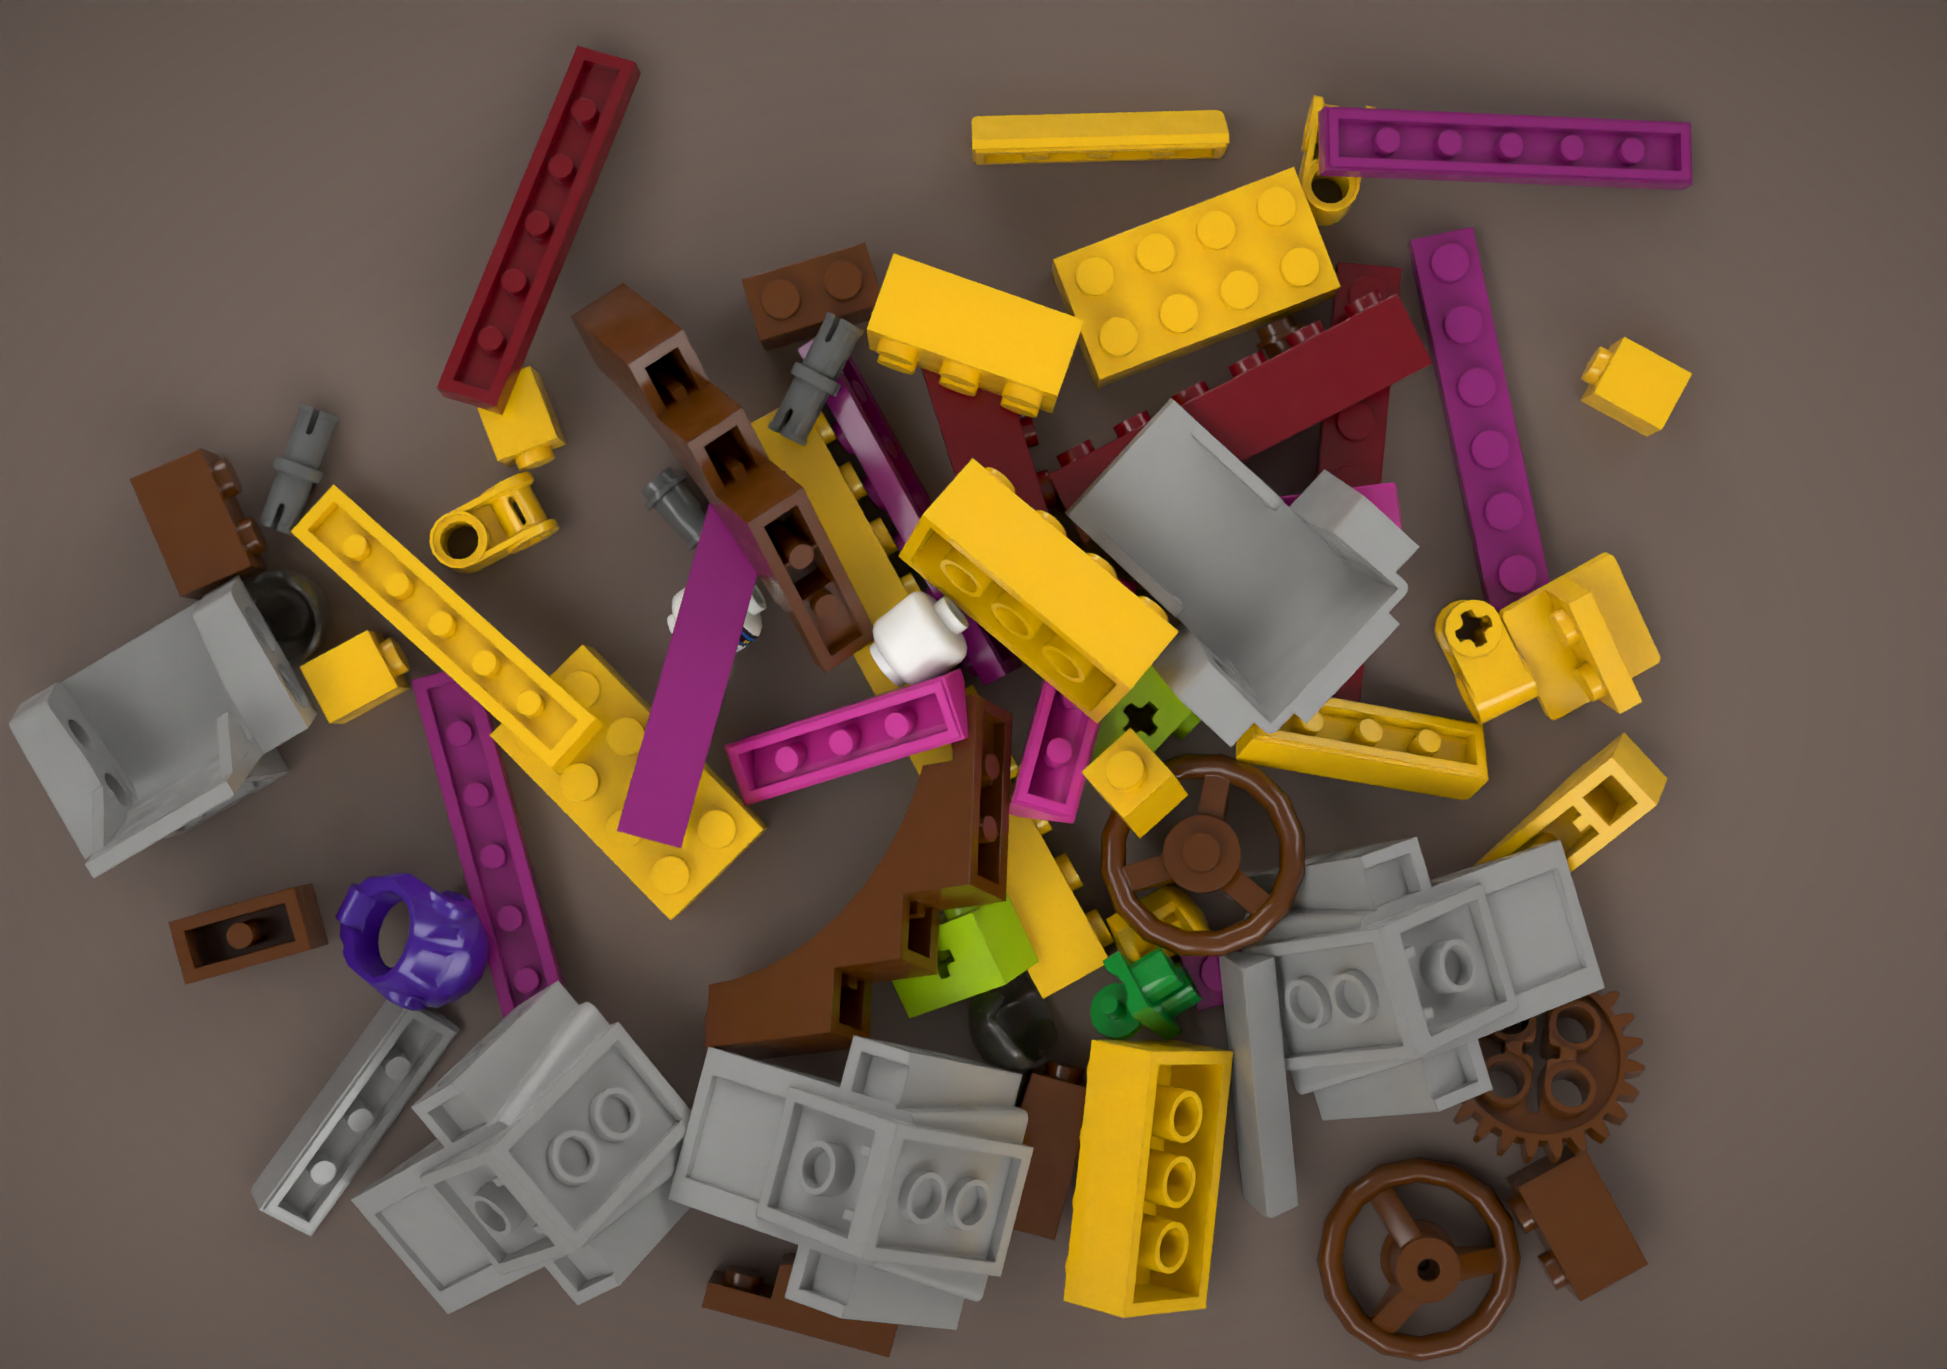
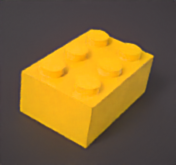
(972, 336)

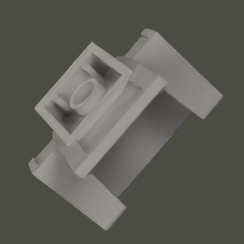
(1266, 593)
(165, 728)
(1404, 972)
(542, 1157)
(883, 1181)

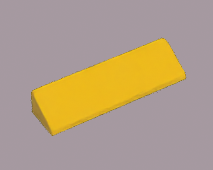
(1099, 137)
(1376, 749)

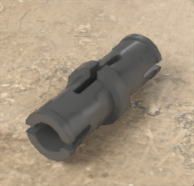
(815, 378)
(298, 469)

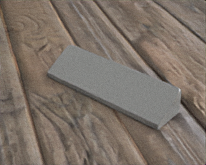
(1259, 1082)
(351, 1115)

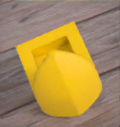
(1167, 905)

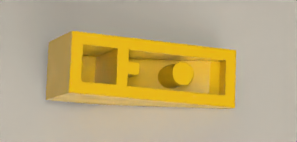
(1590, 805)

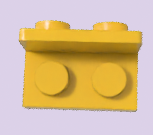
(1582, 638)

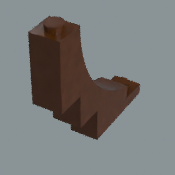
(720, 450)
(942, 858)
(1055, 1116)

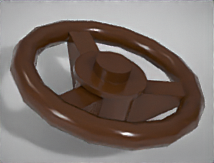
(1206, 858)
(1419, 1260)

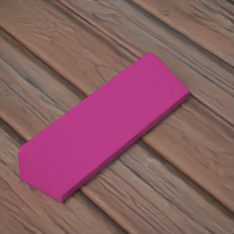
(850, 738)
(1054, 756)

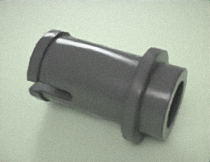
(676, 505)

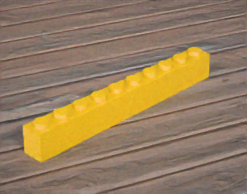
(1037, 884)

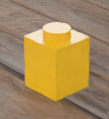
(1633, 385)
(527, 427)
(357, 676)
(1135, 783)

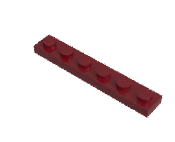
(539, 230)

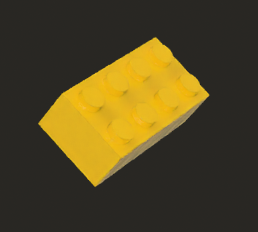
(1195, 277)
(1037, 590)
(598, 781)
(1147, 1176)

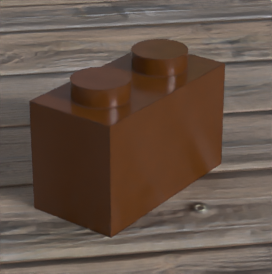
(793, 299)
(200, 522)
(248, 933)
(1576, 1223)

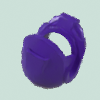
(443, 948)

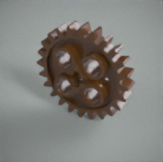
(1593, 1066)

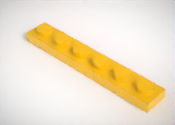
(447, 629)

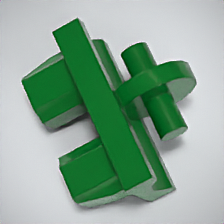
(1149, 996)

